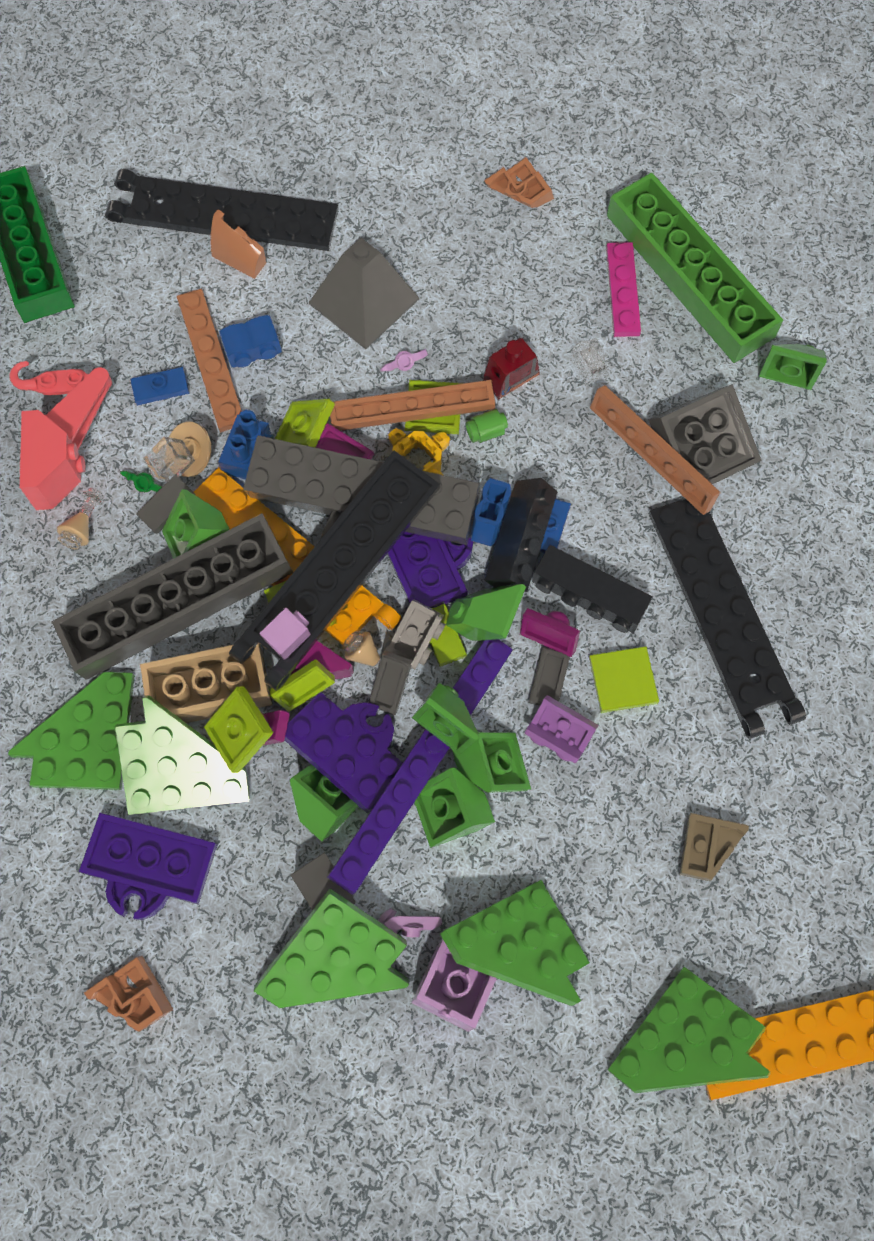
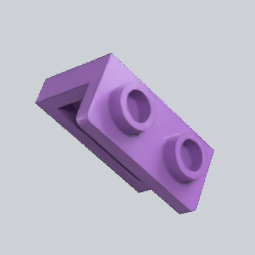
(561, 729)

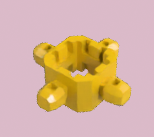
(433, 446)

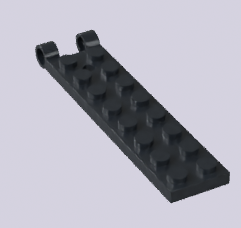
(192, 208)
(343, 559)
(724, 615)

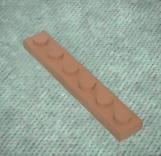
(210, 358)
(413, 405)
(654, 450)

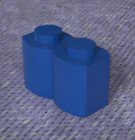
(250, 341)
(490, 512)

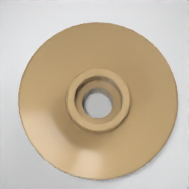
(198, 444)

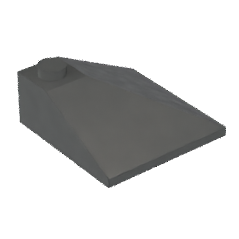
(363, 294)
(710, 434)

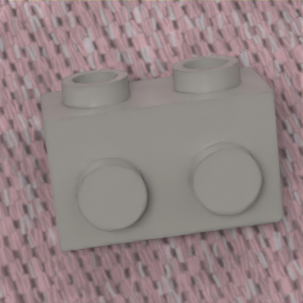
(415, 633)

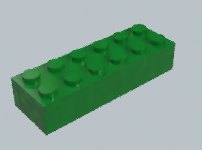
(29, 251)

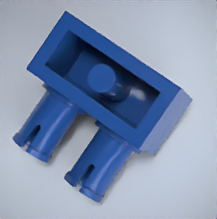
(241, 442)

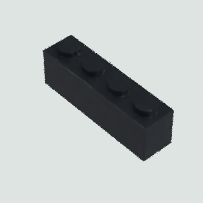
(521, 533)
(591, 589)

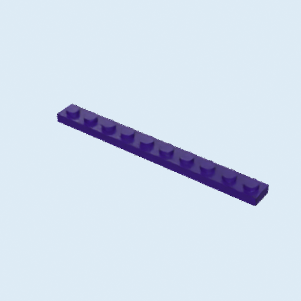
(413, 774)

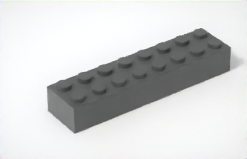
(331, 480)
(171, 597)

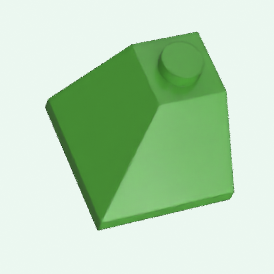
(794, 364)
(192, 524)
(486, 612)
(447, 718)
(494, 763)
(319, 802)
(452, 808)

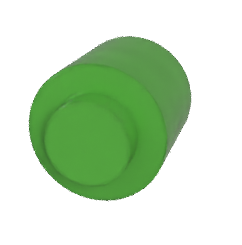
(486, 426)

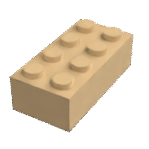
(200, 682)

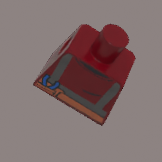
(514, 365)

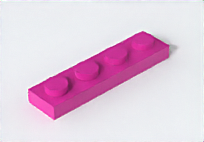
(623, 289)

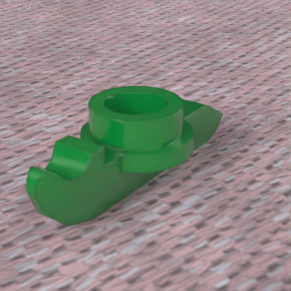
(142, 482)

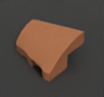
(530, 192)
(236, 247)
(136, 1005)

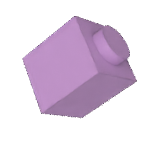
(286, 632)

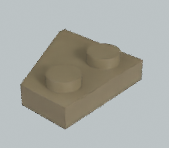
(708, 845)

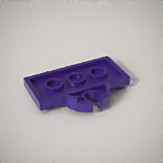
(430, 568)
(346, 747)
(146, 864)

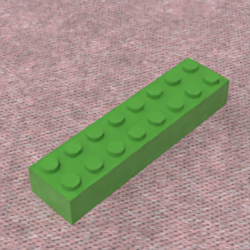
(694, 267)

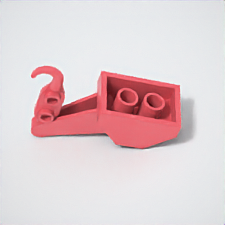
(51, 441)

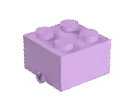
(453, 990)

